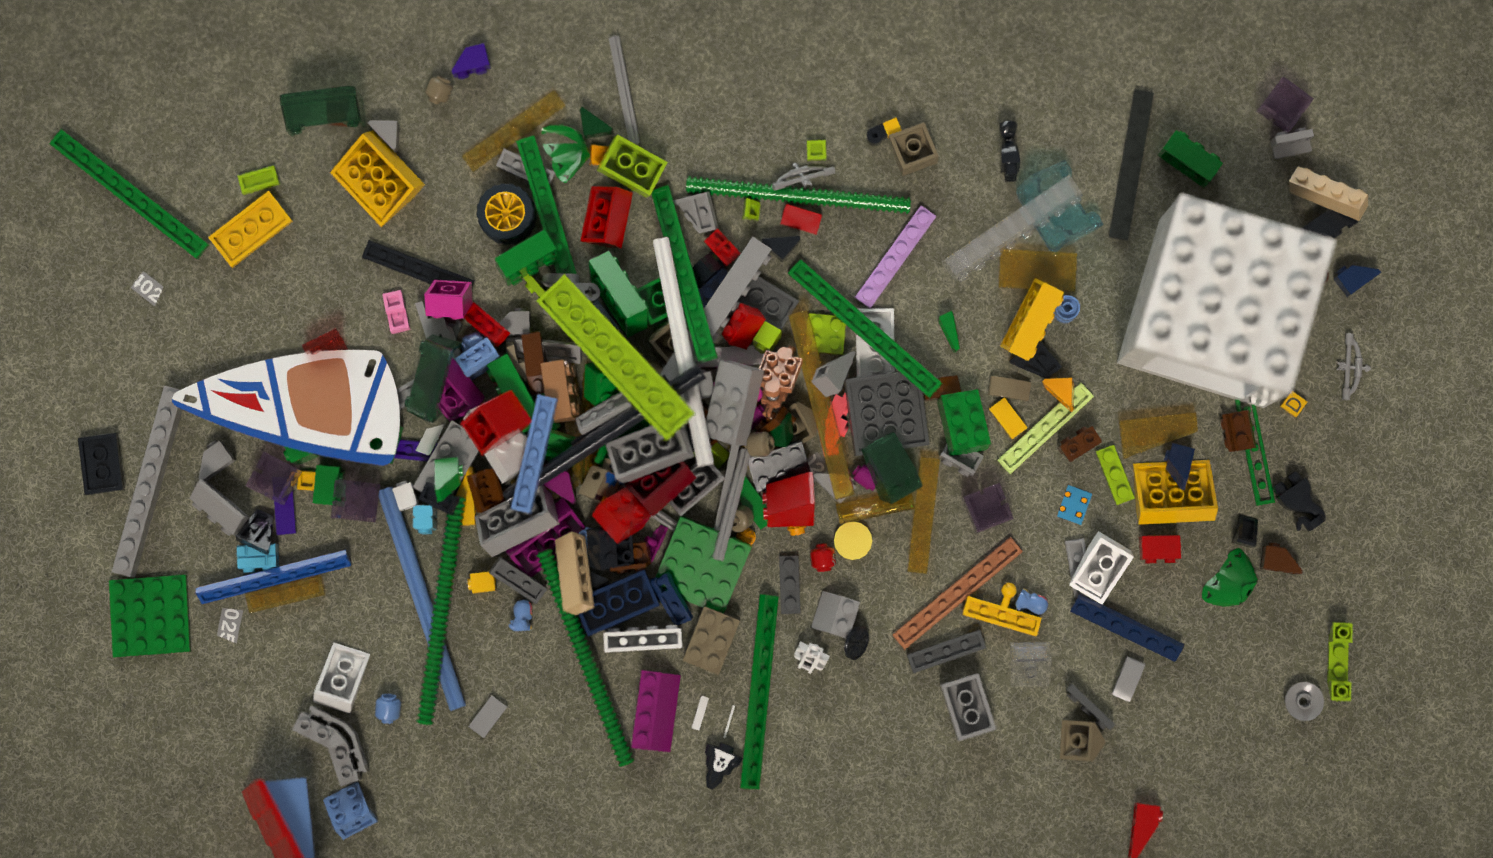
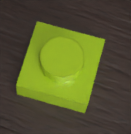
(816, 150)

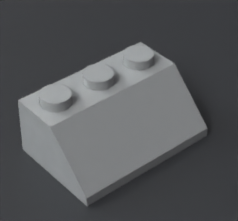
(707, 479)
(218, 508)

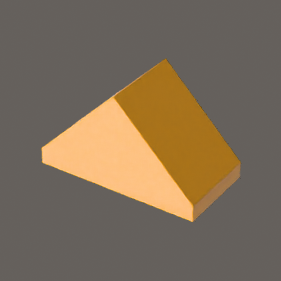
(1062, 390)

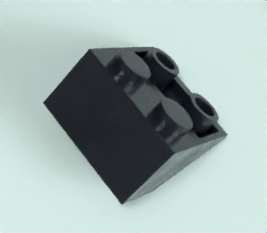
(605, 552)

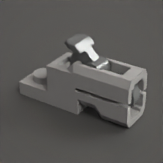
(439, 327)

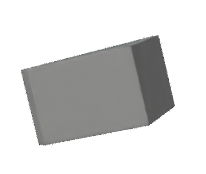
(387, 131)

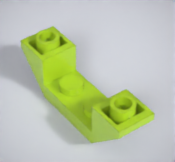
(1337, 665)

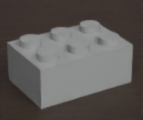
(967, 707)

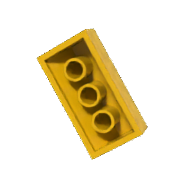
(1032, 319)

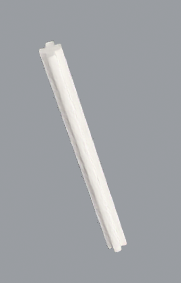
(682, 348)

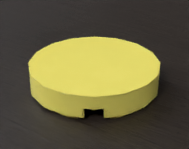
(853, 540)

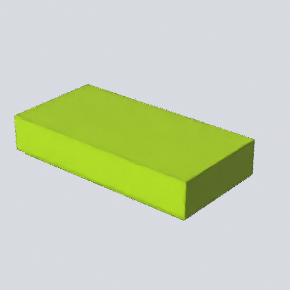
(258, 180)

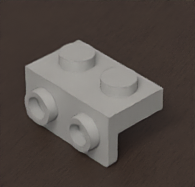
(1292, 143)
(965, 463)

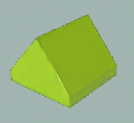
(751, 209)
(719, 455)

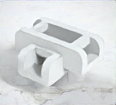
(812, 654)

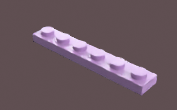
(895, 257)

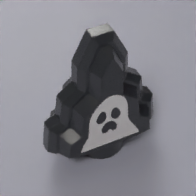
(720, 762)

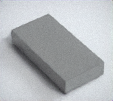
(488, 716)

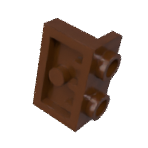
(1238, 431)
(641, 558)

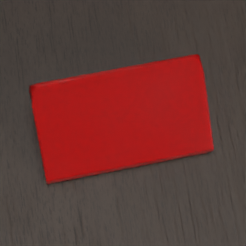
(801, 219)

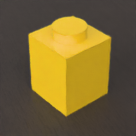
(481, 582)

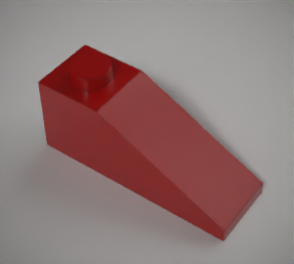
(1144, 823)

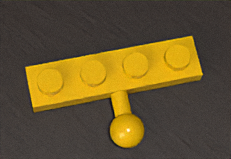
(1002, 615)

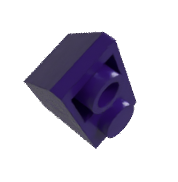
(472, 60)

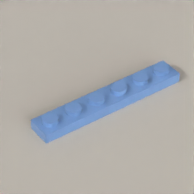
(534, 454)

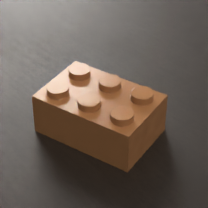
(559, 384)

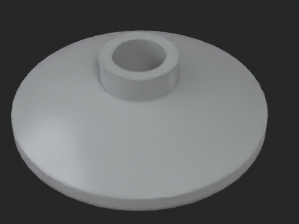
(1314, 700)

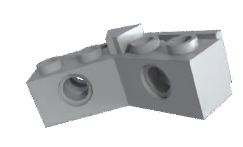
(338, 746)

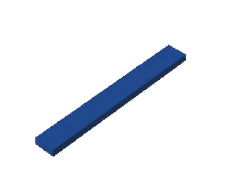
(273, 577)

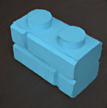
(425, 519)
(251, 559)

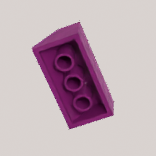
(525, 553)
(655, 711)

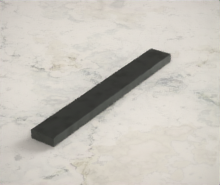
(1131, 165)

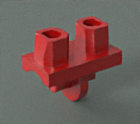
(722, 247)

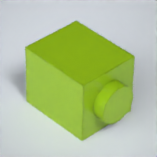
(766, 338)

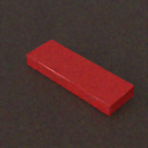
(486, 325)

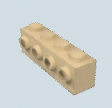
(1328, 193)
(574, 573)

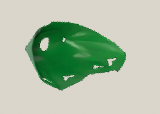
(569, 155)
(1232, 581)

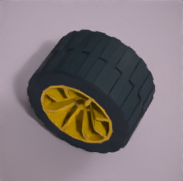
(506, 214)

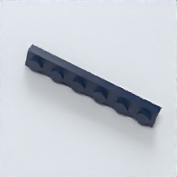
(1127, 627)

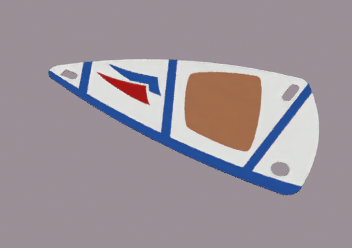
(306, 403)

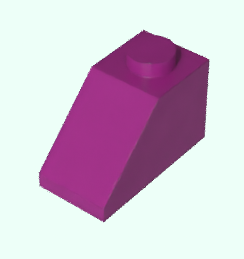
(562, 486)

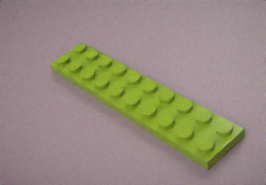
(616, 357)

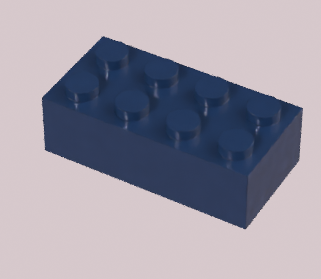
(619, 603)

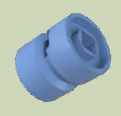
(1067, 310)

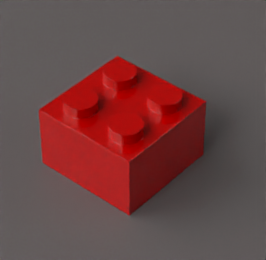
(621, 515)

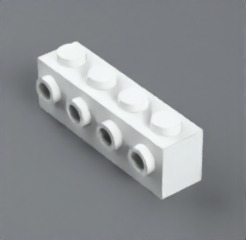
(643, 640)

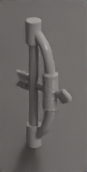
(780, 184)
(1347, 392)

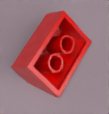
(606, 216)

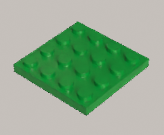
(694, 570)
(149, 616)

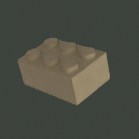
(711, 640)

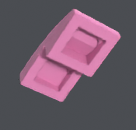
(396, 312)

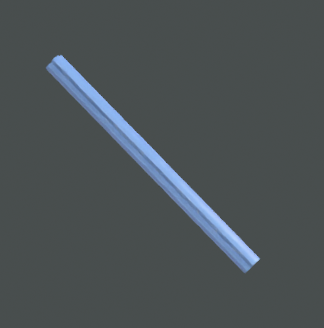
(419, 591)

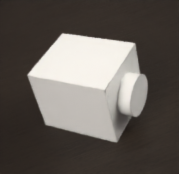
(405, 495)

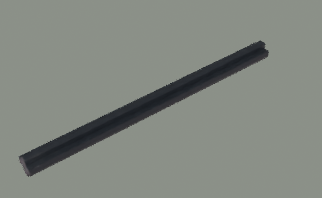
(605, 433)

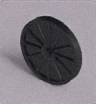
(856, 642)

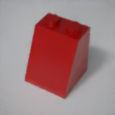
(496, 422)
(790, 502)

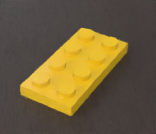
(250, 229)

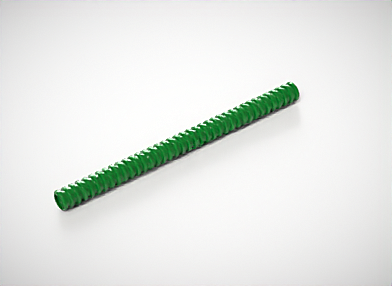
(799, 195)
(440, 615)
(587, 663)

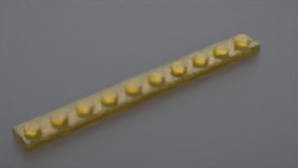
(822, 407)

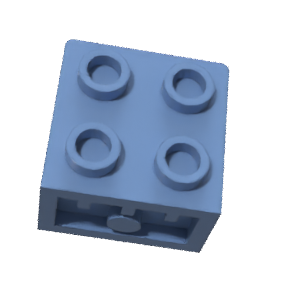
(475, 360)
(349, 811)

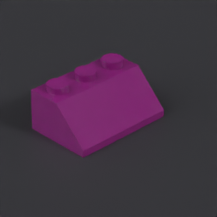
(458, 394)

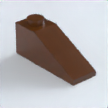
(534, 355)

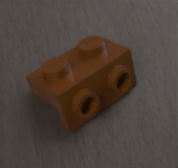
(773, 421)
(1080, 444)
(485, 489)

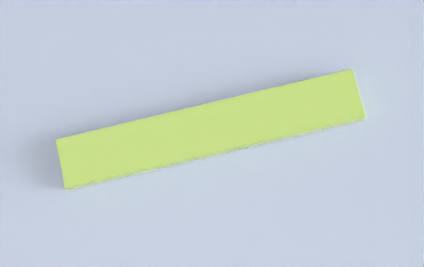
(1043, 430)

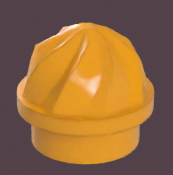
(796, 530)
(747, 536)

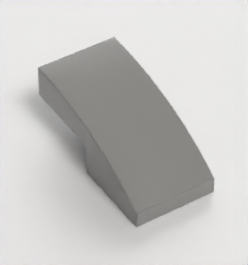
(1128, 679)

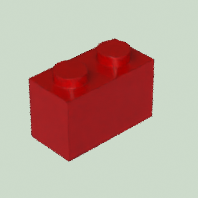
(743, 326)
(1160, 548)

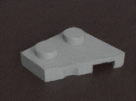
(699, 211)

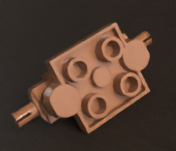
(779, 377)

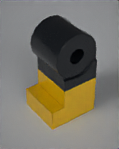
(882, 131)

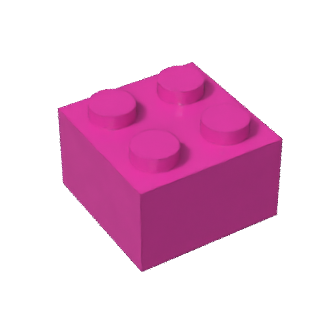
(448, 299)

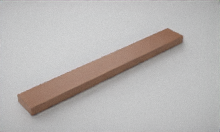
(957, 593)

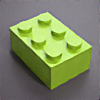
(631, 166)

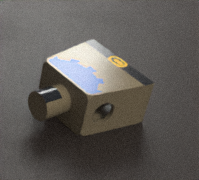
(600, 482)

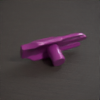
(656, 540)

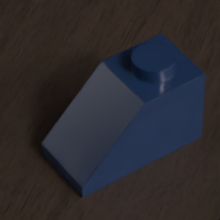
(1354, 277)
(1179, 463)

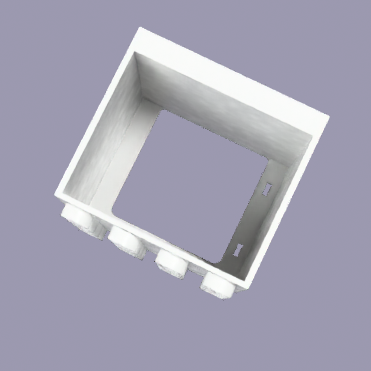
(1226, 302)

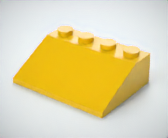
(377, 177)
(1162, 501)

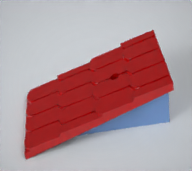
(282, 816)

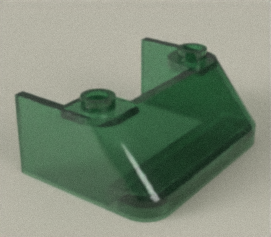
(322, 108)
(431, 377)

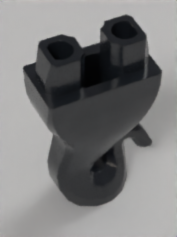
(1009, 151)
(1299, 499)

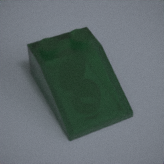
(891, 469)

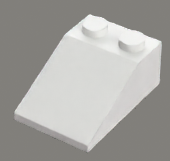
(1101, 567)
(341, 678)

